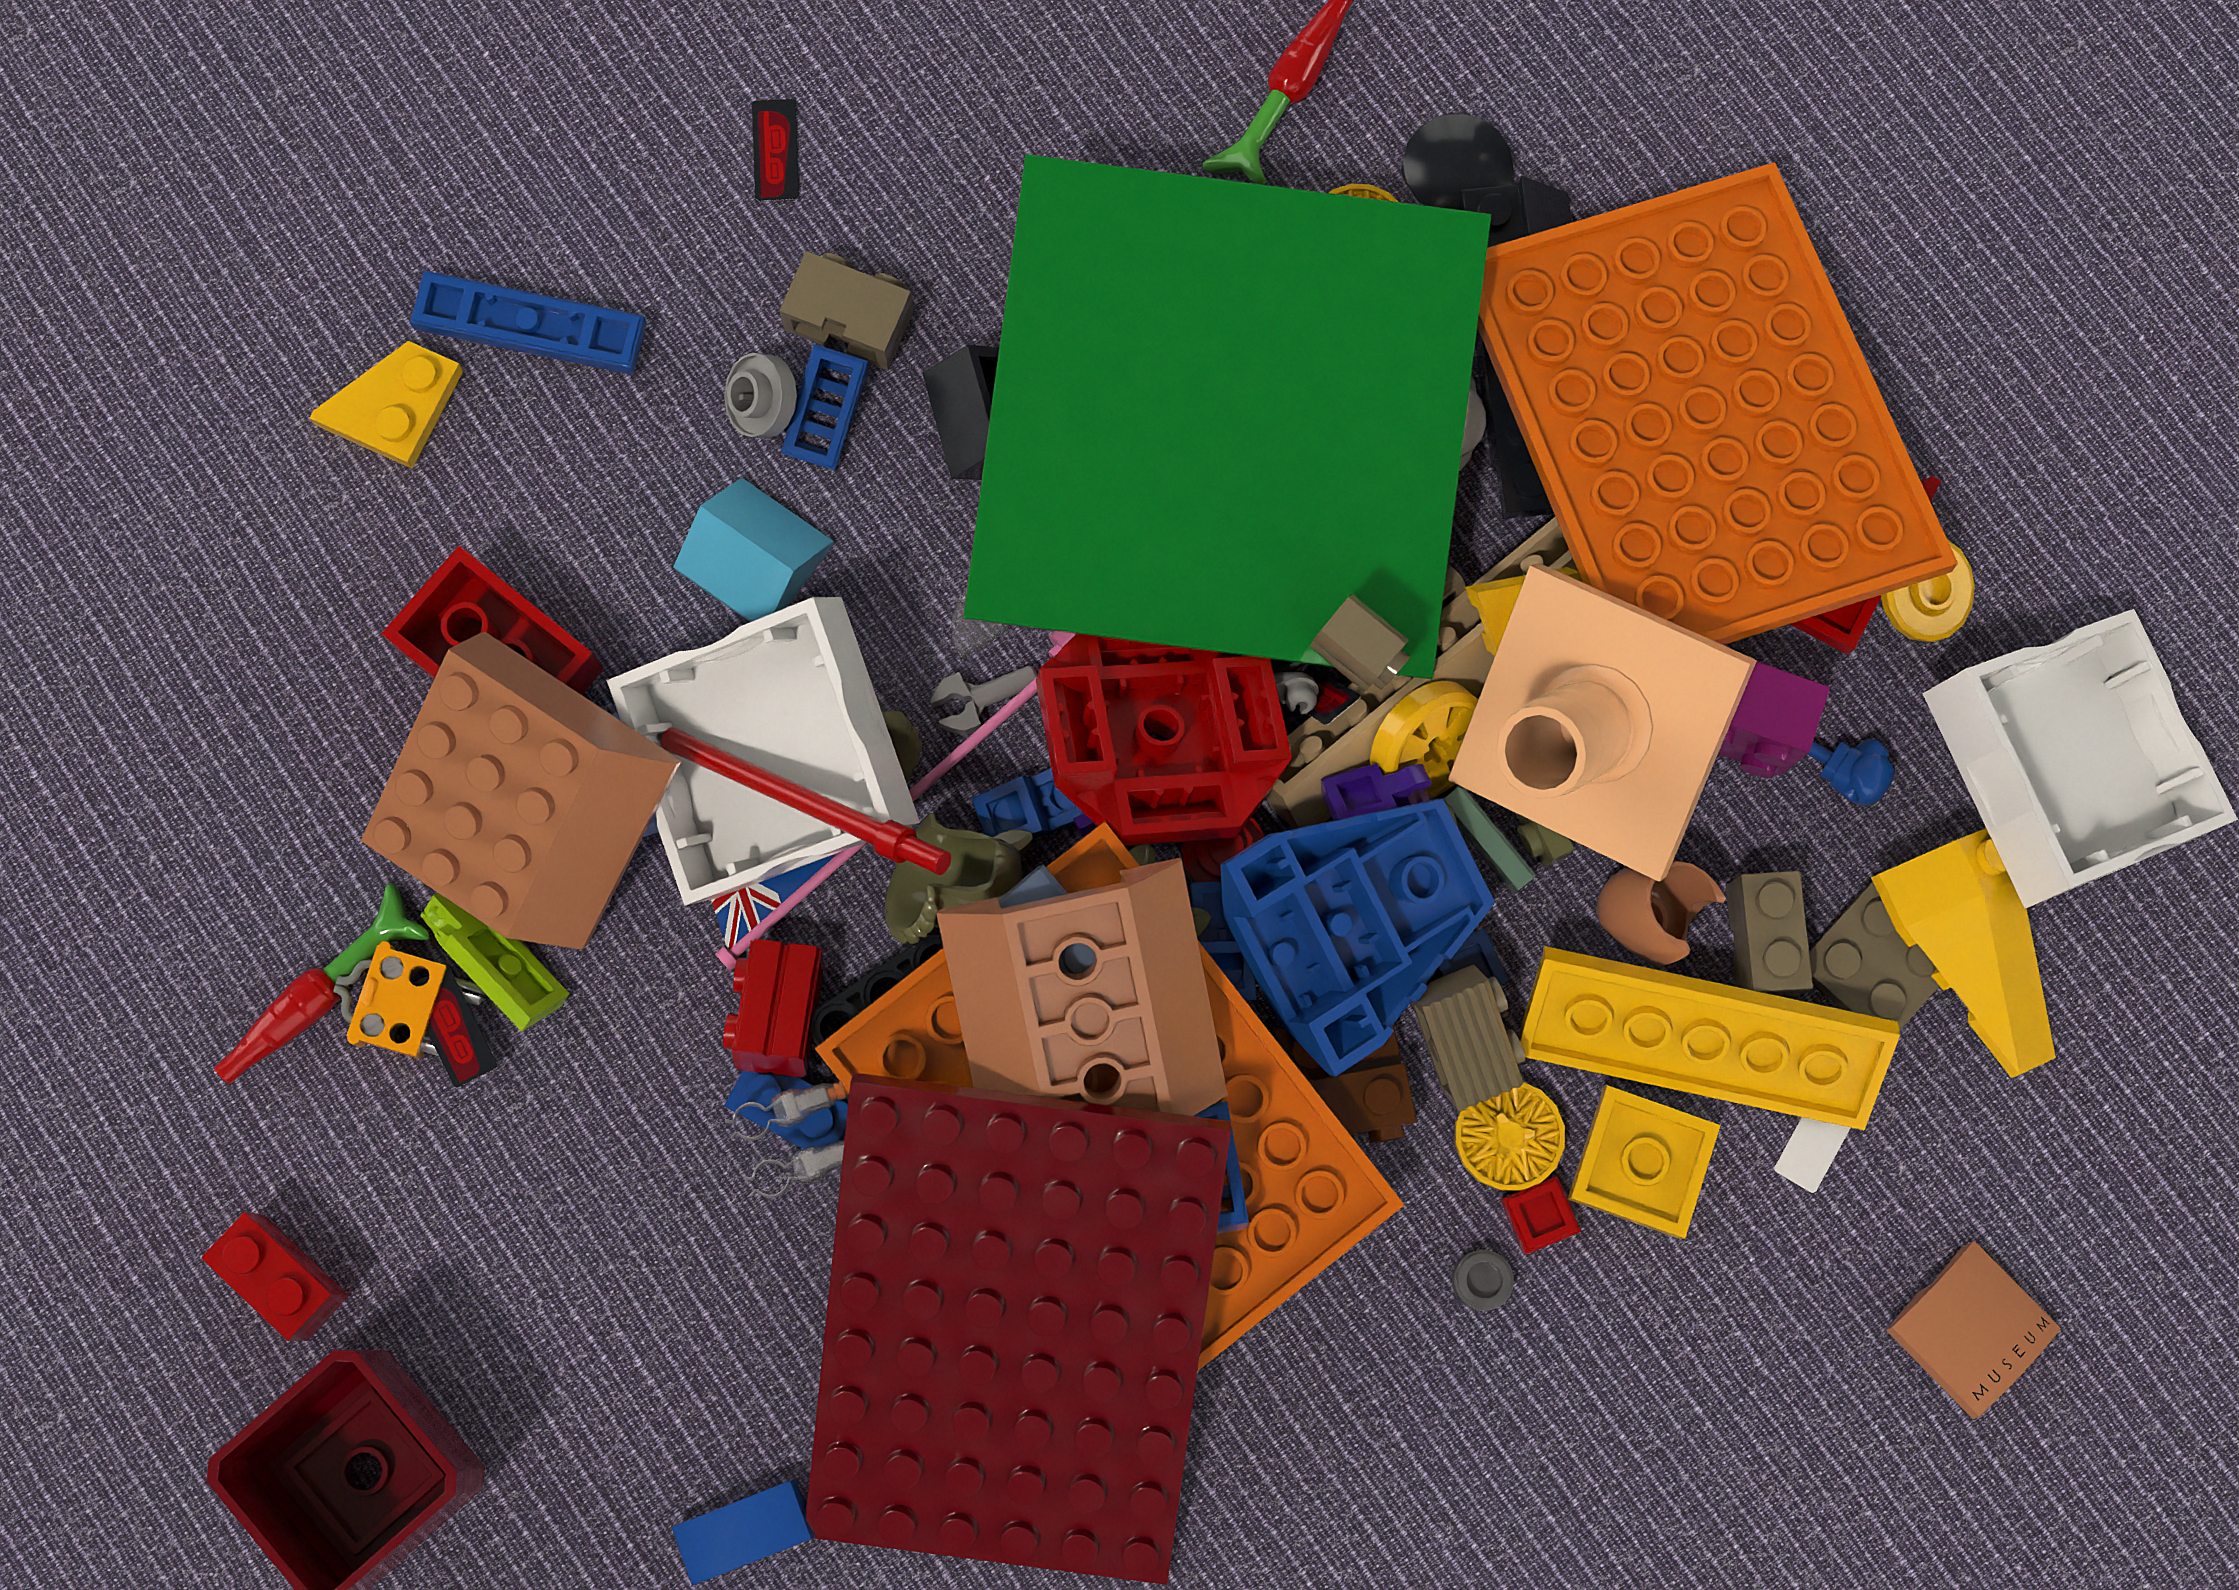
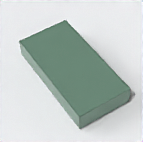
(1489, 841)

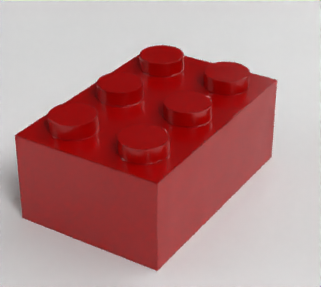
(470, 599)

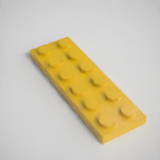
(1707, 1038)

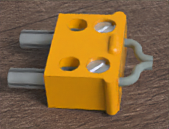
(394, 1002)

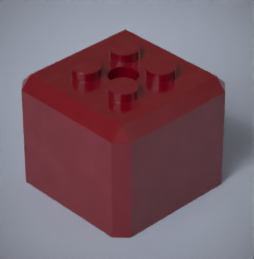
(294, 1481)

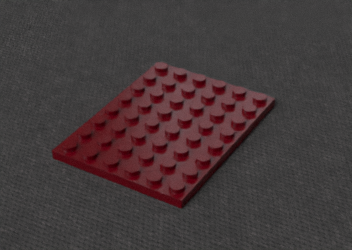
(1014, 1326)

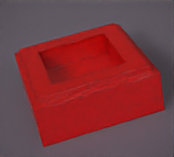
(1540, 1215)

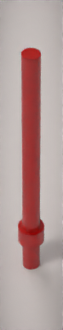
(889, 838)

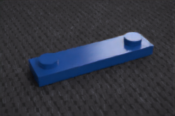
(528, 322)

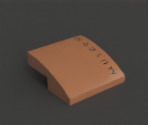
(1973, 1330)

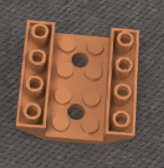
(1134, 1008)

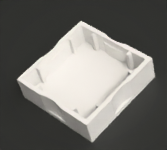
(786, 699)
(2078, 757)

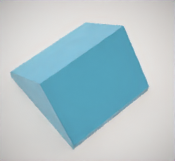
(750, 551)

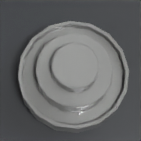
(760, 395)

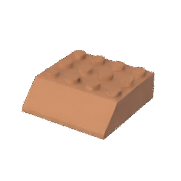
(518, 797)

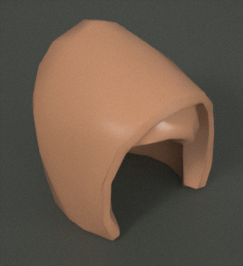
(1654, 915)

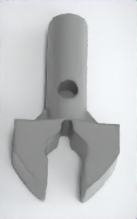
(979, 697)

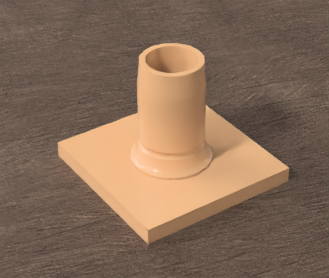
(1600, 720)

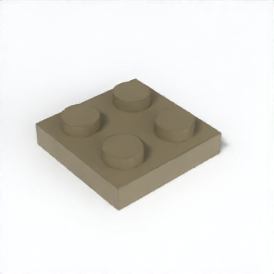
(1868, 965)

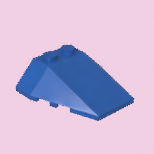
(1352, 921)

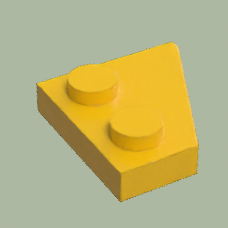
(393, 403)

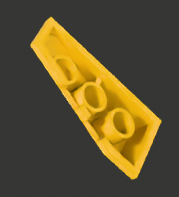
(1979, 939)

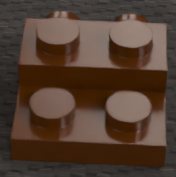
(1365, 1097)

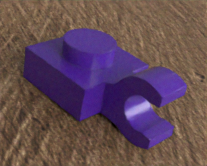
(1369, 791)

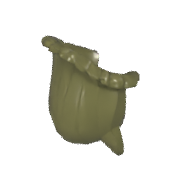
(978, 871)

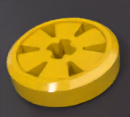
(1425, 730)

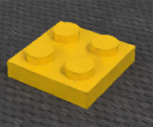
(1644, 1162)

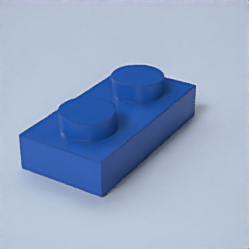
(817, 1130)

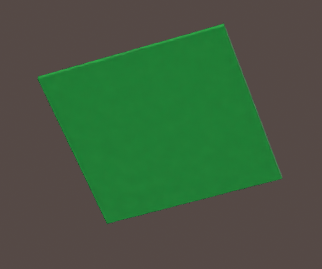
(1225, 412)

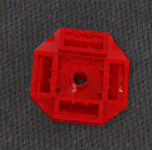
(1211, 707)

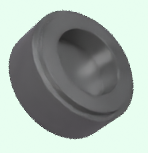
(1482, 1280)

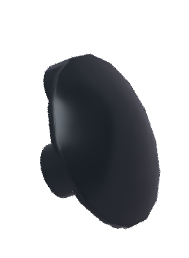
(1454, 156)

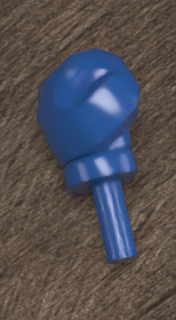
(1858, 772)

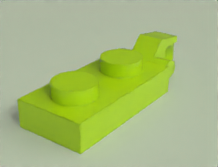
(495, 963)

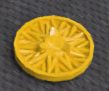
(1935, 606)
(1511, 1139)

